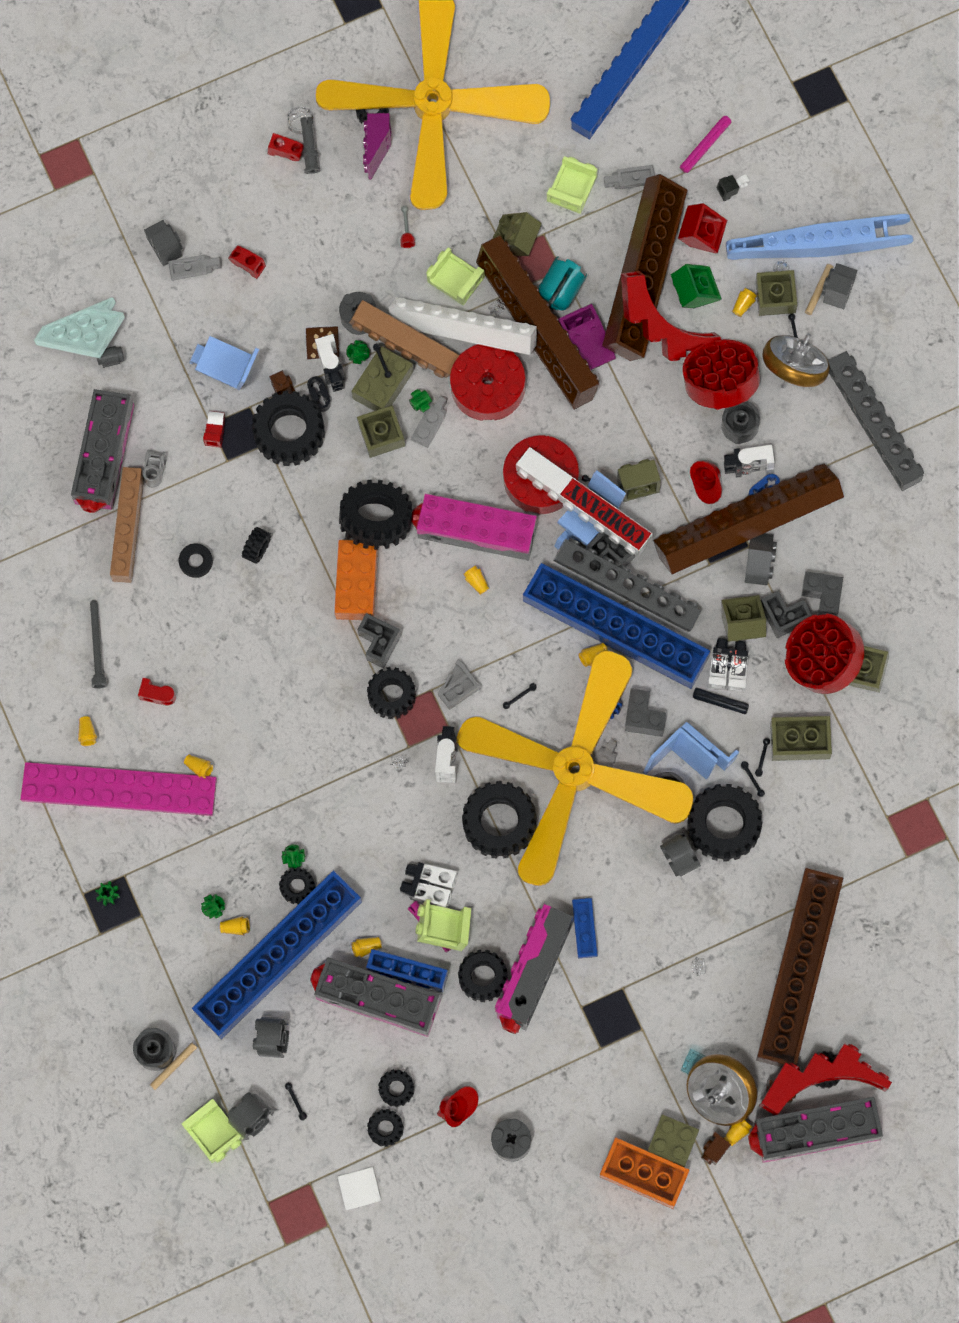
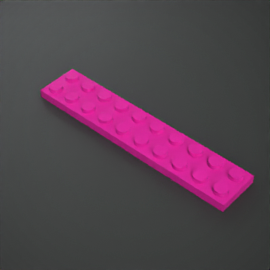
(118, 789)

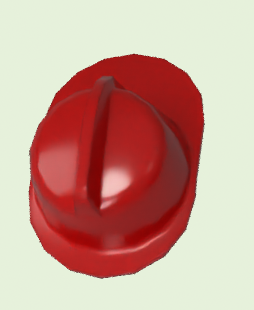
(706, 481)
(459, 1106)

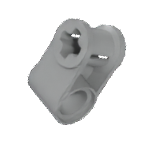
(154, 464)

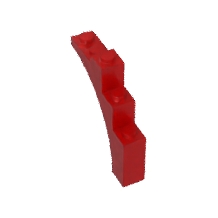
(639, 308)
(818, 1070)

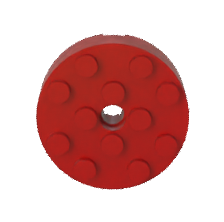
(721, 374)
(487, 400)
(522, 490)
(824, 653)

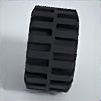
(386, 678)
(482, 959)

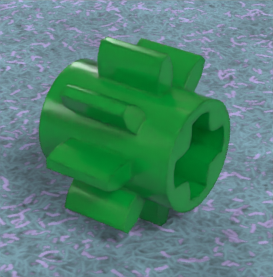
(357, 352)
(420, 400)
(293, 856)
(101, 892)
(213, 906)

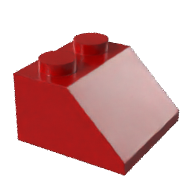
(702, 228)

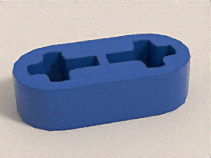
(763, 483)

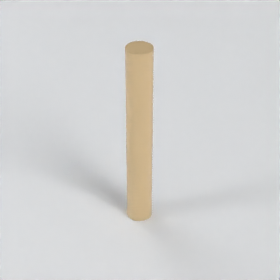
(819, 288)
(173, 1066)

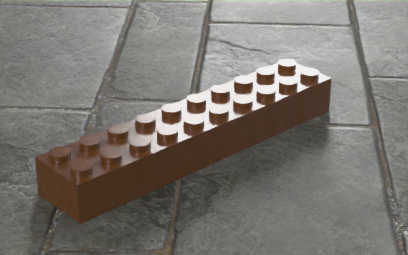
(650, 254)
(527, 306)
(748, 518)
(800, 968)

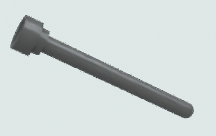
(99, 680)

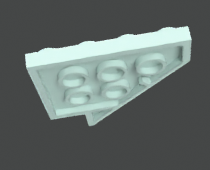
(83, 332)

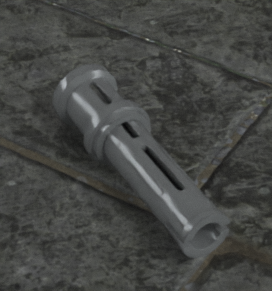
(309, 154)

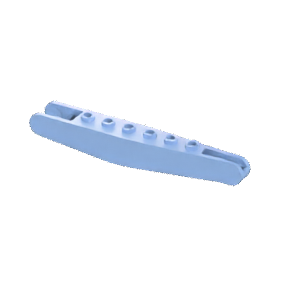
(821, 239)

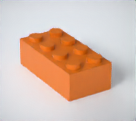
(355, 581)
(644, 1173)

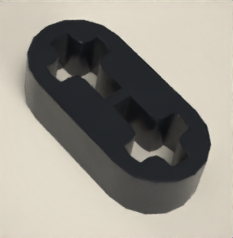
(322, 392)

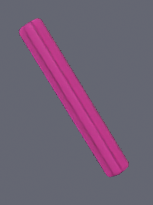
(705, 144)

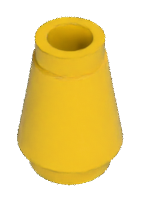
(744, 301)
(476, 579)
(588, 654)
(86, 732)
(198, 765)
(235, 926)
(363, 946)
(737, 1132)

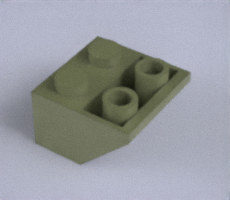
(518, 231)

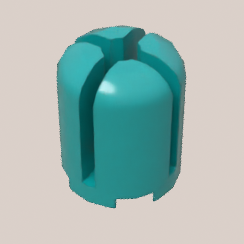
(570, 287)

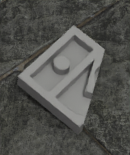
(458, 686)

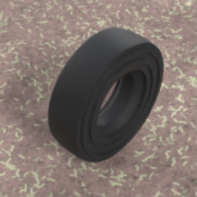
(204, 568)

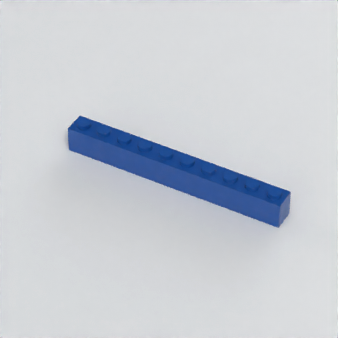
(626, 66)

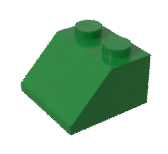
(695, 286)

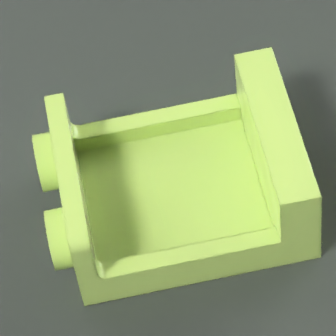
(572, 184)
(454, 276)
(443, 926)
(212, 1131)

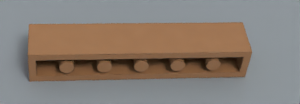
(403, 339)
(127, 525)

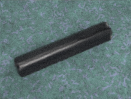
(720, 701)

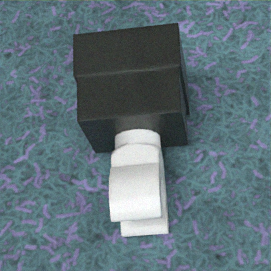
(729, 186)

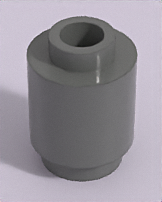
(111, 357)

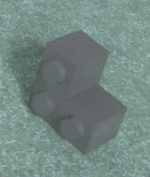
(164, 242)
(838, 285)
(607, 548)
(760, 555)
(825, 588)
(783, 618)
(383, 639)
(643, 720)

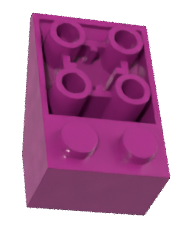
(376, 141)
(588, 335)

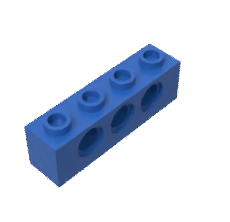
(407, 970)

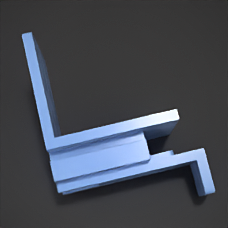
(223, 362)
(584, 531)
(694, 750)

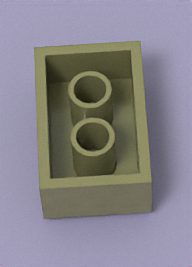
(374, 388)
(801, 738)

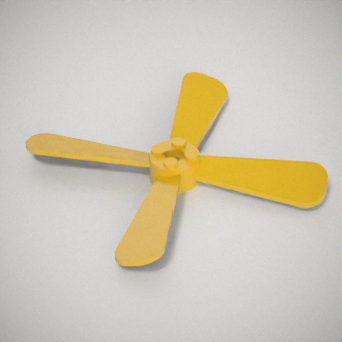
(515, 103)
(655, 795)

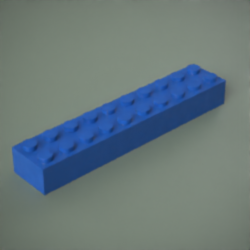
(616, 626)
(277, 955)

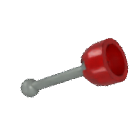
(407, 239)

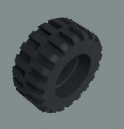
(282, 406)
(499, 794)
(732, 798)

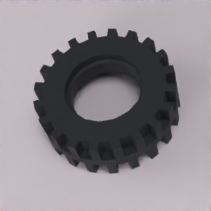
(375, 532)

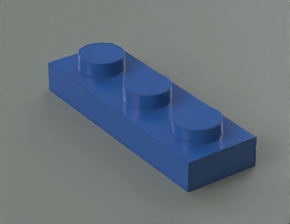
(584, 928)

